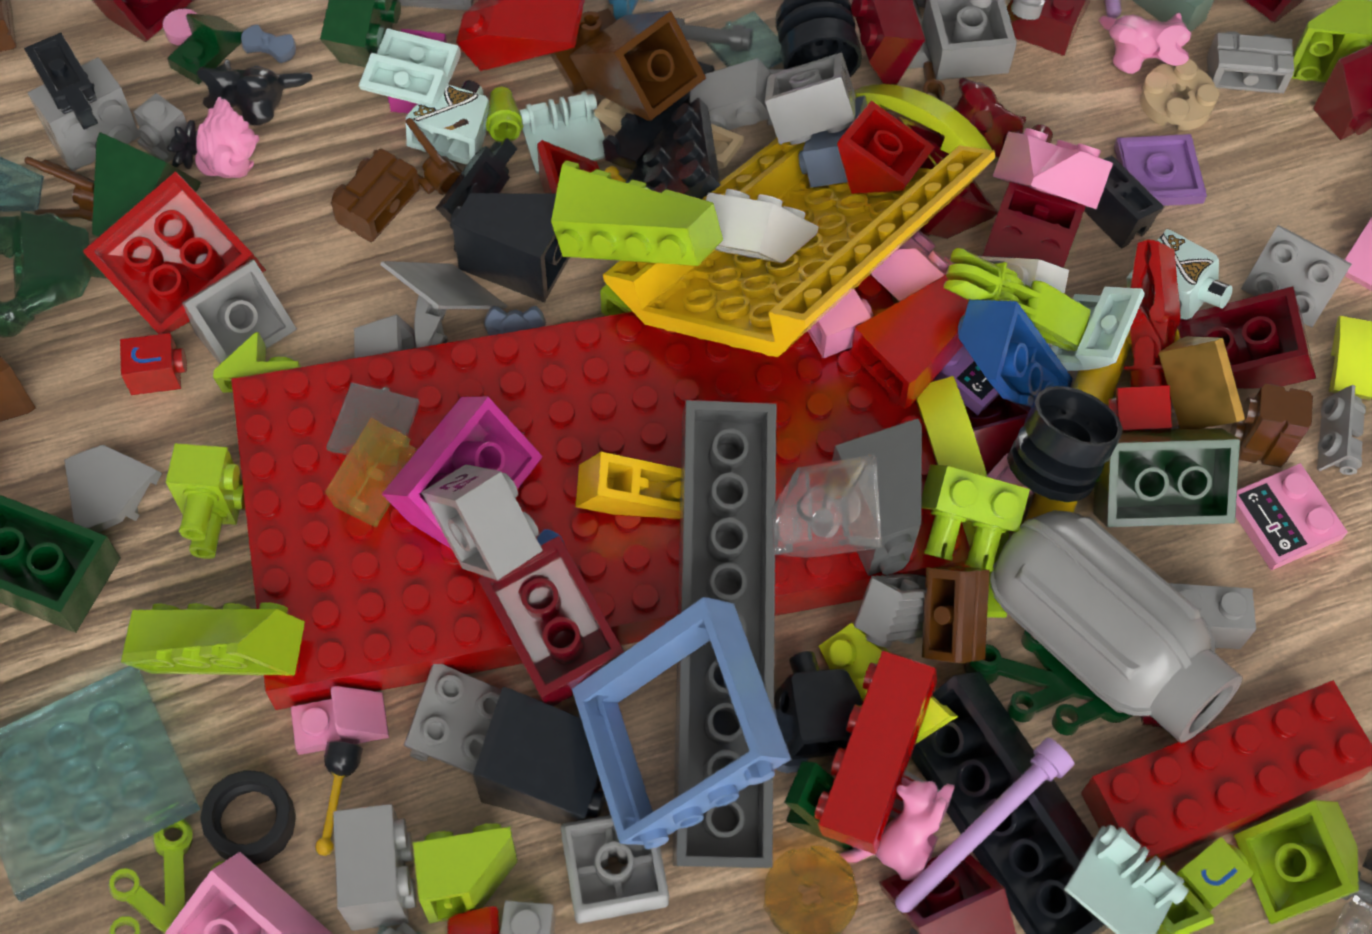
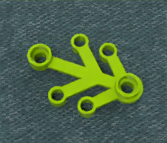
(145, 903)

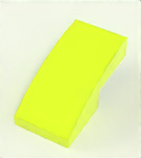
(1352, 356)

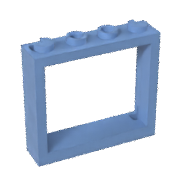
(610, 744)

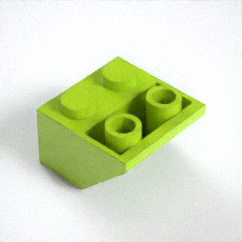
(1332, 36)
(462, 870)

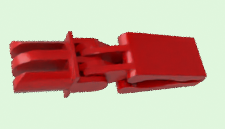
(1154, 322)

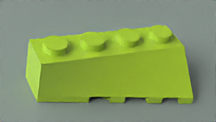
(629, 221)
(214, 640)

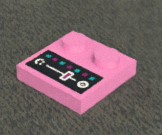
(1287, 517)

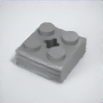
(596, 891)

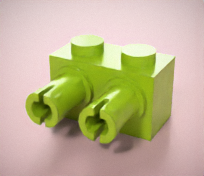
(207, 493)
(962, 496)

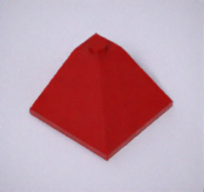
(517, 30)
(167, 253)

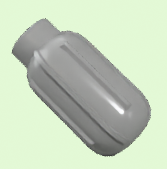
(1113, 622)

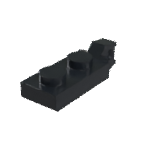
(63, 78)
(482, 174)

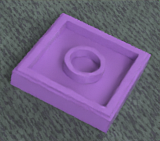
(1164, 167)

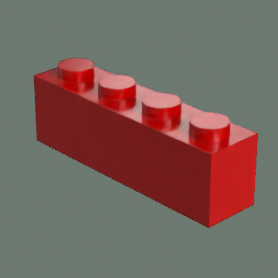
(877, 751)

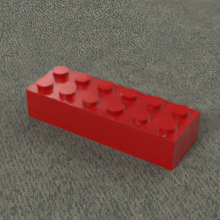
(1233, 773)

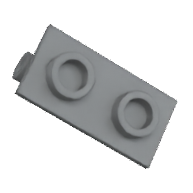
(1340, 420)

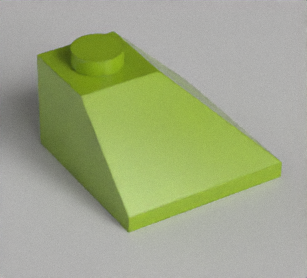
(1301, 859)

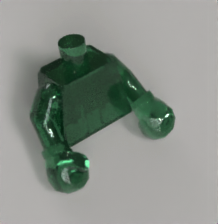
(46, 266)

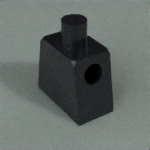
(815, 708)

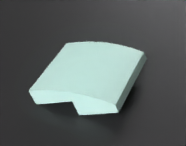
(410, 68)
(1106, 329)

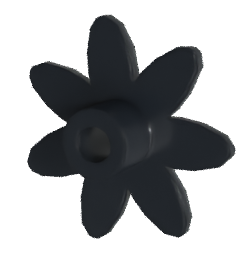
(184, 145)

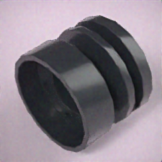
(816, 31)
(1064, 444)

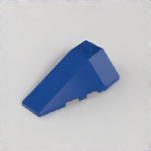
(1010, 350)

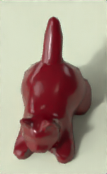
(986, 114)

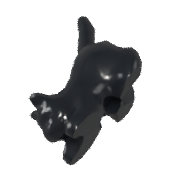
(253, 89)

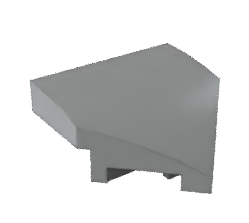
(106, 487)

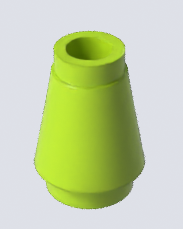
(503, 115)

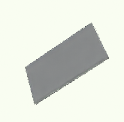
(443, 285)

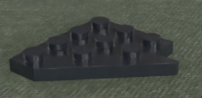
(682, 154)

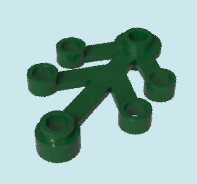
(1058, 686)

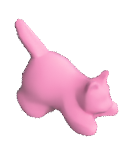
(1143, 39)
(909, 836)

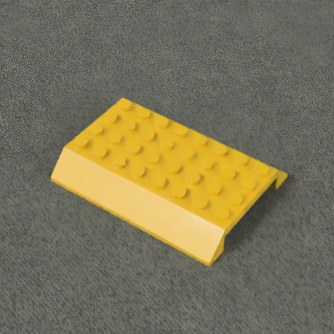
(773, 303)

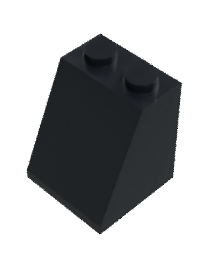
(509, 241)
(538, 762)

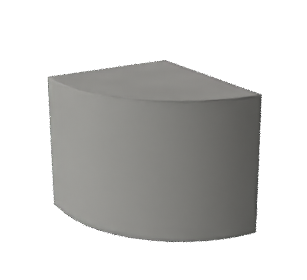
(383, 337)

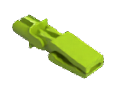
(1053, 313)

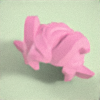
(224, 143)

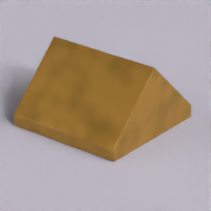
(1201, 383)

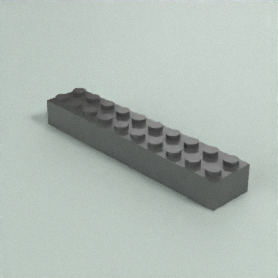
(731, 559)

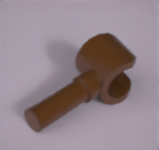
(931, 84)

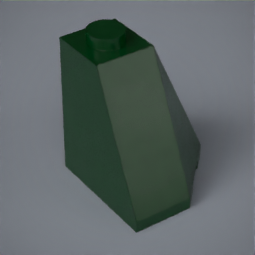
(124, 179)

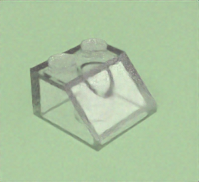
(829, 509)

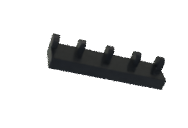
(638, 134)

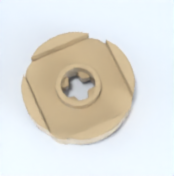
(1186, 79)

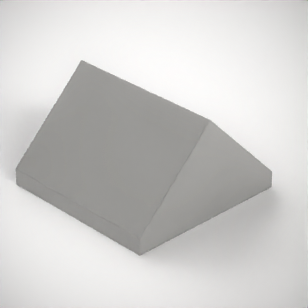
(235, 310)

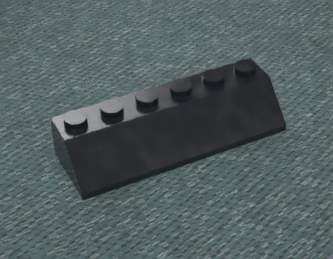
(1040, 840)

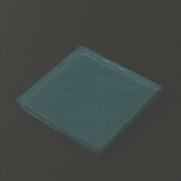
(86, 782)

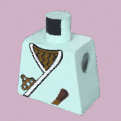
(454, 124)
(1196, 275)

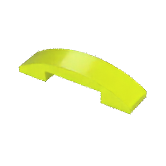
(926, 111)
(950, 431)

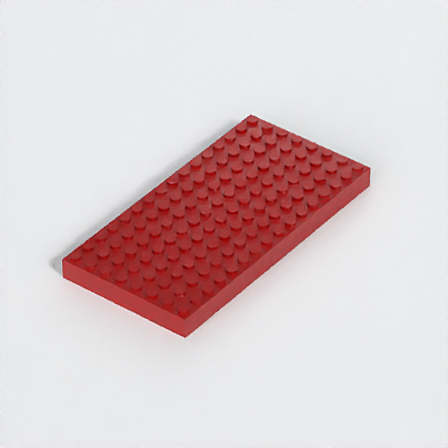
(397, 600)

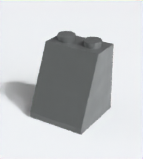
(899, 488)

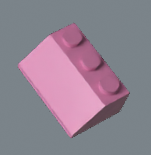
(243, 901)

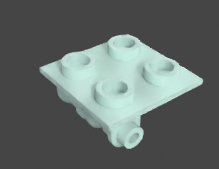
(564, 125)
(1122, 886)

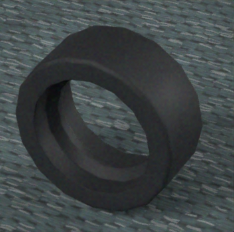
(228, 790)

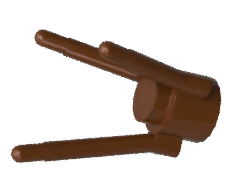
(438, 170)
(82, 194)

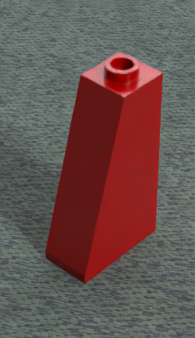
(911, 340)

